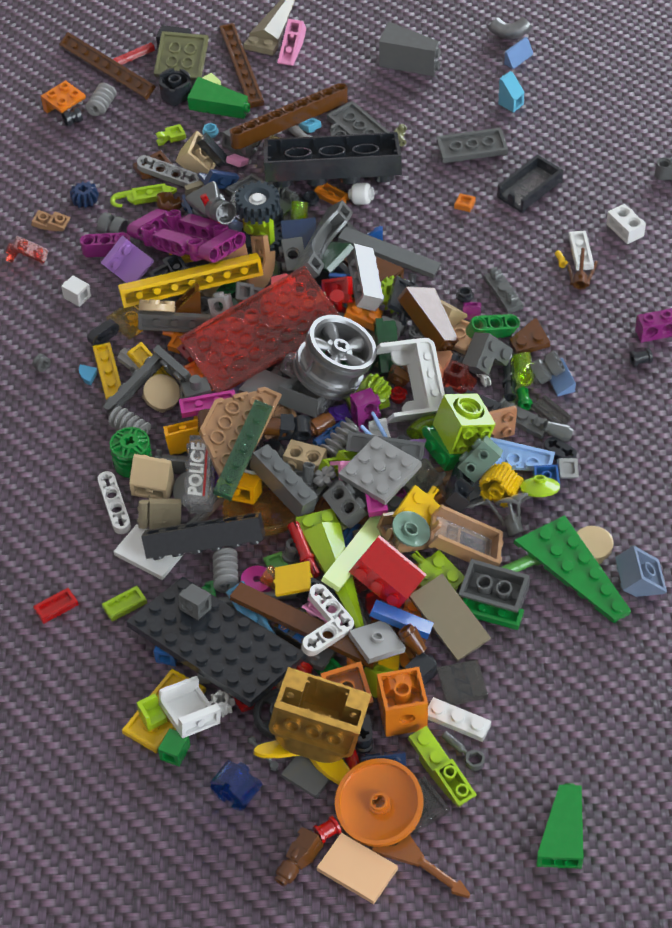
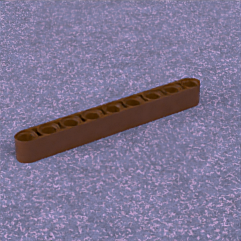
(288, 116)

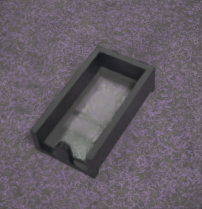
(529, 183)

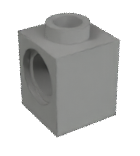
(213, 302)

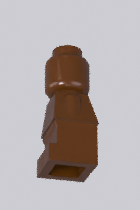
(299, 855)

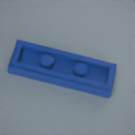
(400, 618)

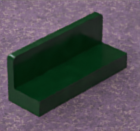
(384, 332)

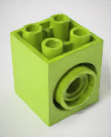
(462, 421)

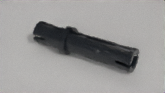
(509, 382)

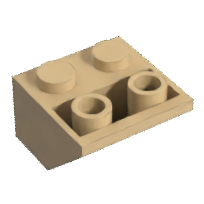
(151, 477)

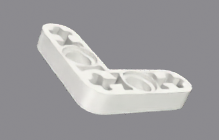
(333, 621)

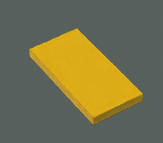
(136, 728)

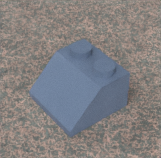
(640, 573)

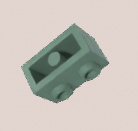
(480, 458)

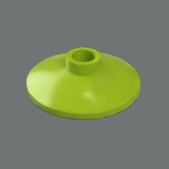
(540, 486)

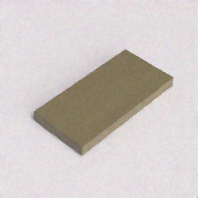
(451, 617)

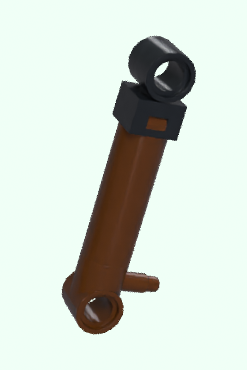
(282, 426)

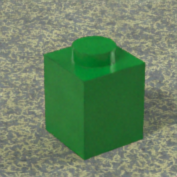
(173, 748)

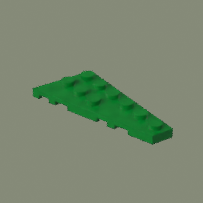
(573, 564)

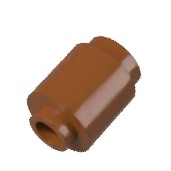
(321, 422)

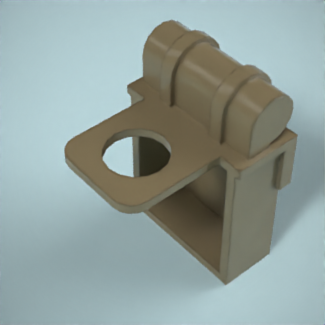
(159, 513)

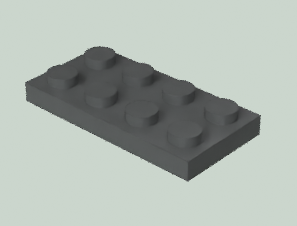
(472, 145)

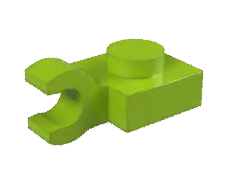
(172, 133)

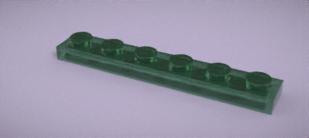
(242, 450)

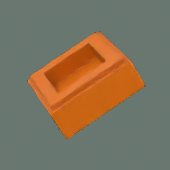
(465, 202)

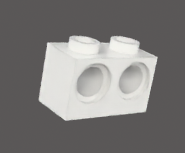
(626, 223)

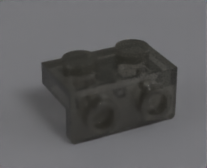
(425, 477)

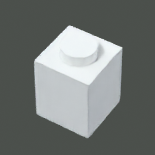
(76, 291)

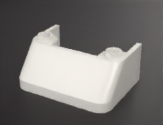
(423, 373)

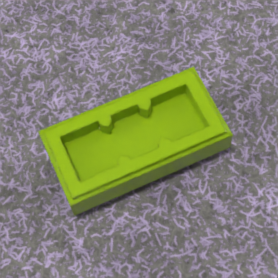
(124, 603)

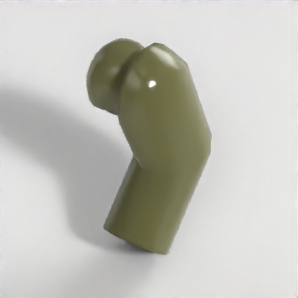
(401, 132)

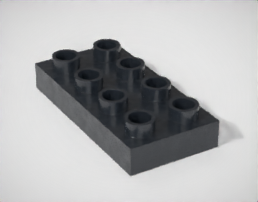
(332, 158)

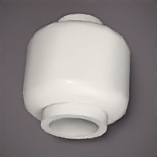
(361, 193)

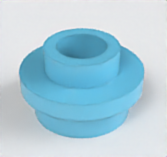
(211, 130)

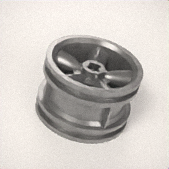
(344, 342)

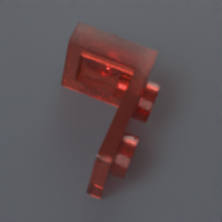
(26, 248)

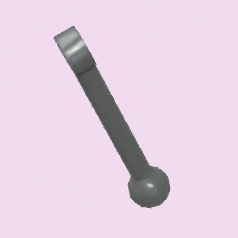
(273, 764)

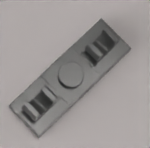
(503, 291)
(527, 421)

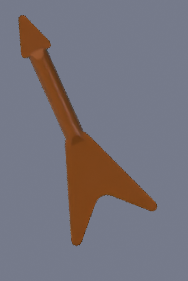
(408, 852)

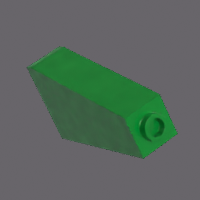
(217, 100)
(564, 830)

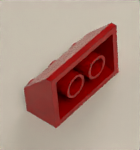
(387, 572)

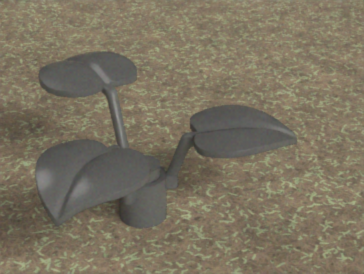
(513, 520)

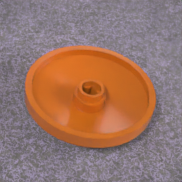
(379, 802)

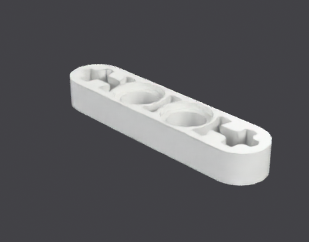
(114, 502)

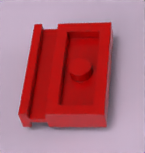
(342, 283)

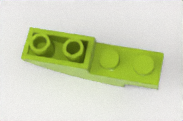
(441, 768)

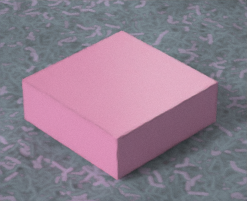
(237, 160)

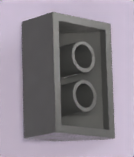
(495, 585)

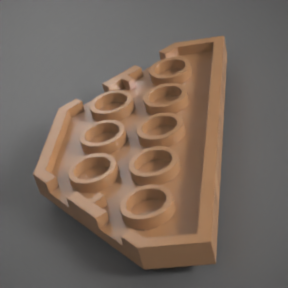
(226, 422)

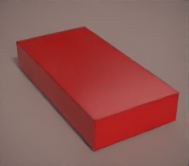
(55, 605)

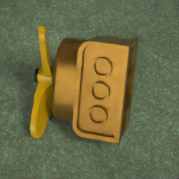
(316, 722)

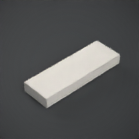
(579, 240)

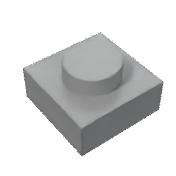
(568, 468)

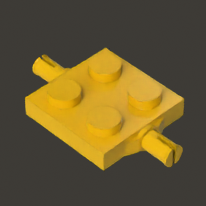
(419, 502)

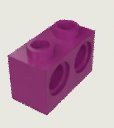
(654, 325)
(362, 405)

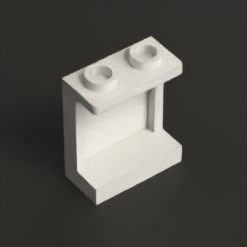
(188, 707)

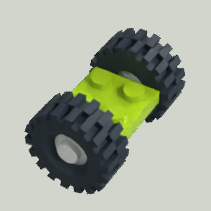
(257, 207)

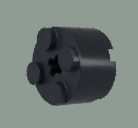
(174, 86)

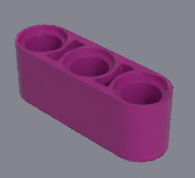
(99, 244)

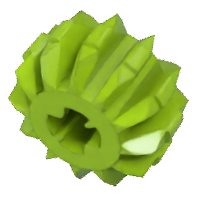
(378, 386)

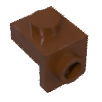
(397, 376)

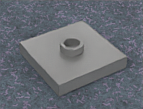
(376, 641)

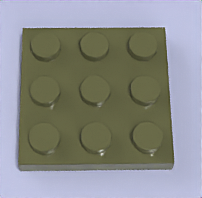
(182, 52)

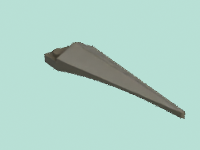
(268, 33)

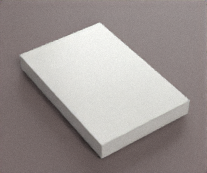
(132, 551)

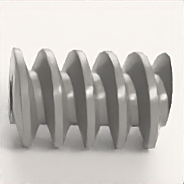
(100, 99)
(122, 418)
(339, 439)
(225, 569)

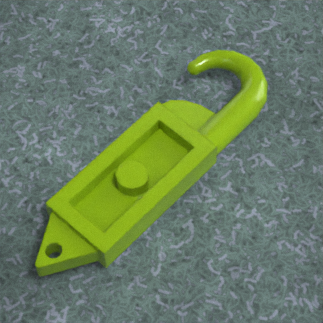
(141, 194)

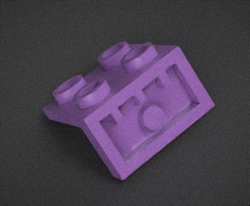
(127, 261)

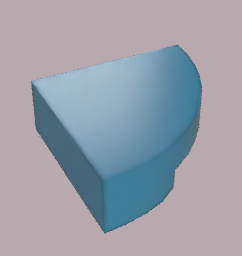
(87, 373)

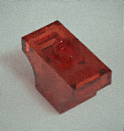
(458, 377)

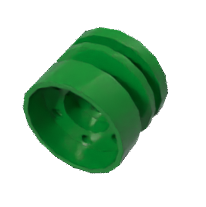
(124, 446)

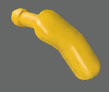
(561, 259)

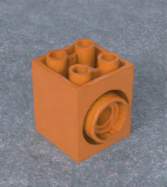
(402, 701)

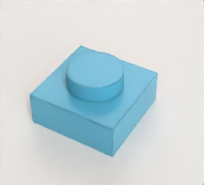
(310, 125)

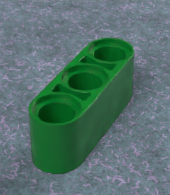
(503, 325)

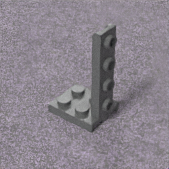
(139, 377)

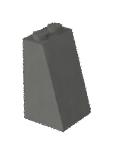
(408, 51)

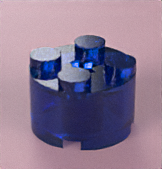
(235, 784)

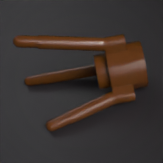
(580, 279)

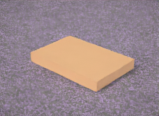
(357, 868)

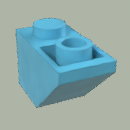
(510, 92)

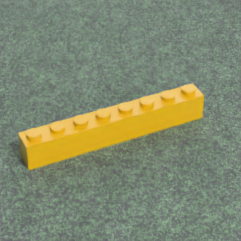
(179, 282)

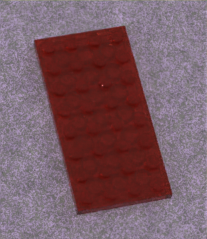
(257, 330)

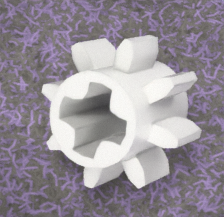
(224, 702)

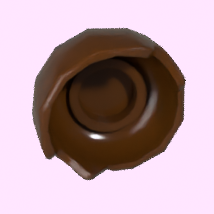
(167, 202)

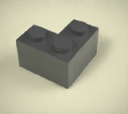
(486, 351)

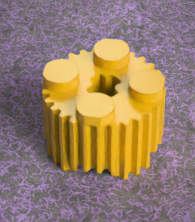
(500, 483)

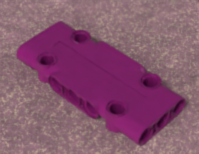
(186, 235)

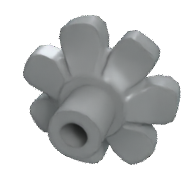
(324, 476)

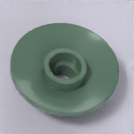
(413, 523)

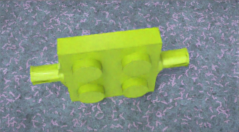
(438, 565)

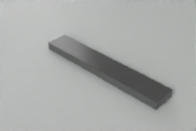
(391, 252)

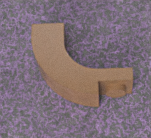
(260, 245)

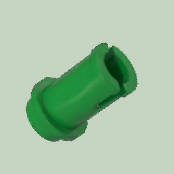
(523, 397)

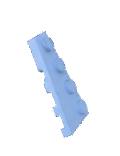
(522, 456)

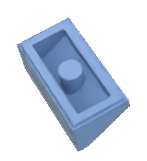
(518, 53)
(563, 383)

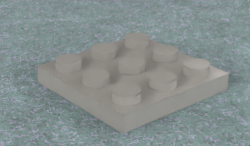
(380, 470)

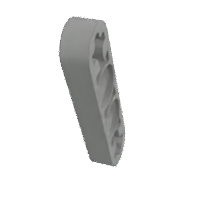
(166, 174)

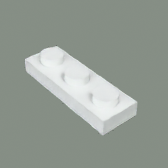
(458, 719)

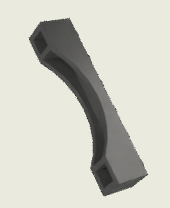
(331, 223)

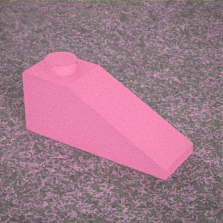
(292, 42)

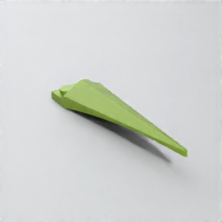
(327, 543)

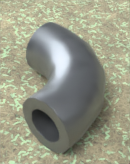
(510, 30)

